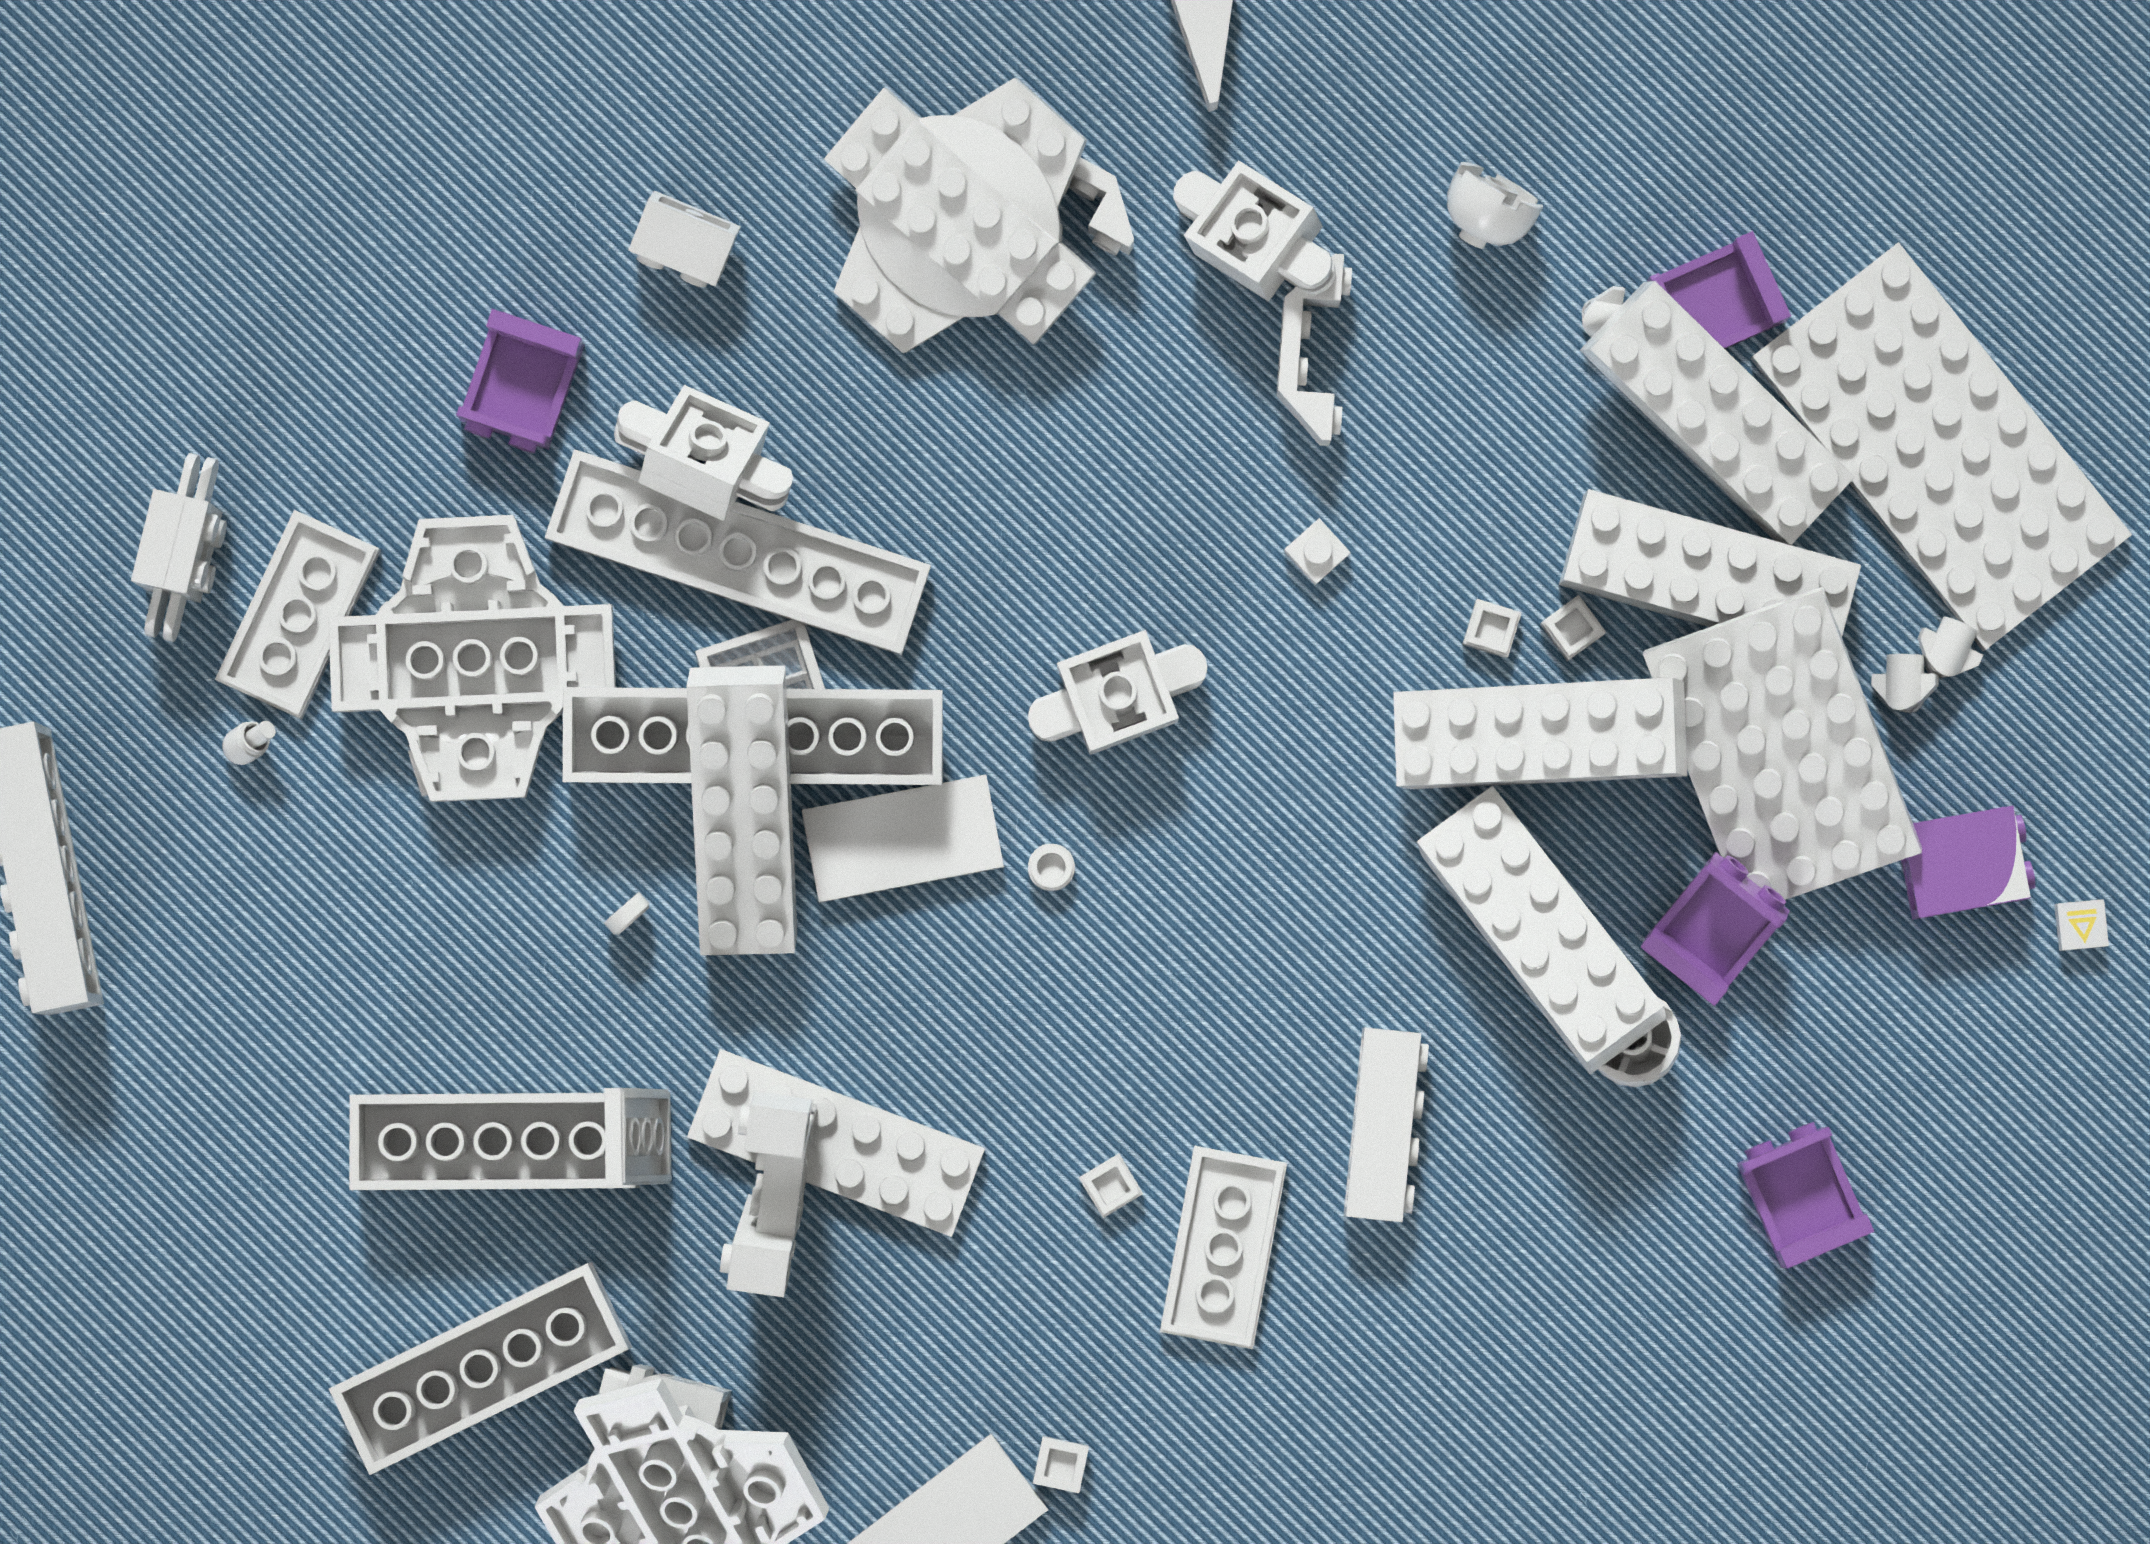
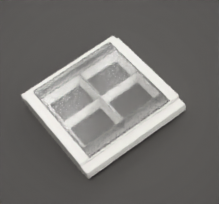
(772, 646)

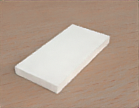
(286, 629)
(902, 838)
(637, 1136)
(1223, 1247)
(969, 1502)

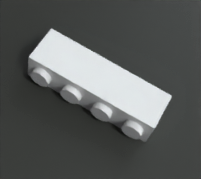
(1383, 1125)

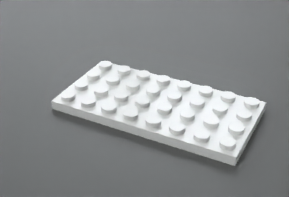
(1941, 446)

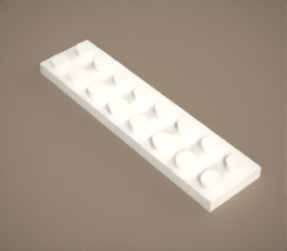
(744, 558)

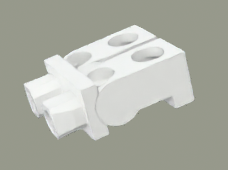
(705, 1400)

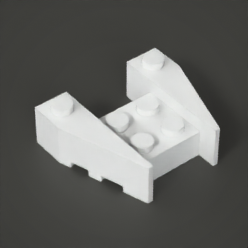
(764, 1240)

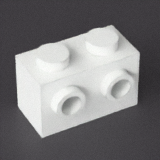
(683, 240)

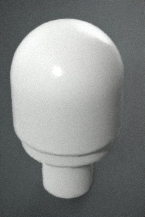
(248, 741)

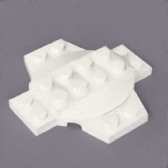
(960, 215)
(470, 658)
(678, 1479)

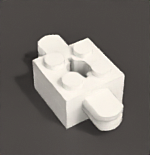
(1254, 231)
(710, 432)
(179, 546)
(1117, 692)

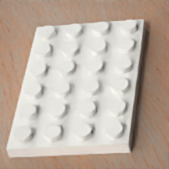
(1786, 747)

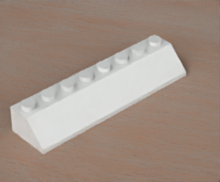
(832, 736)

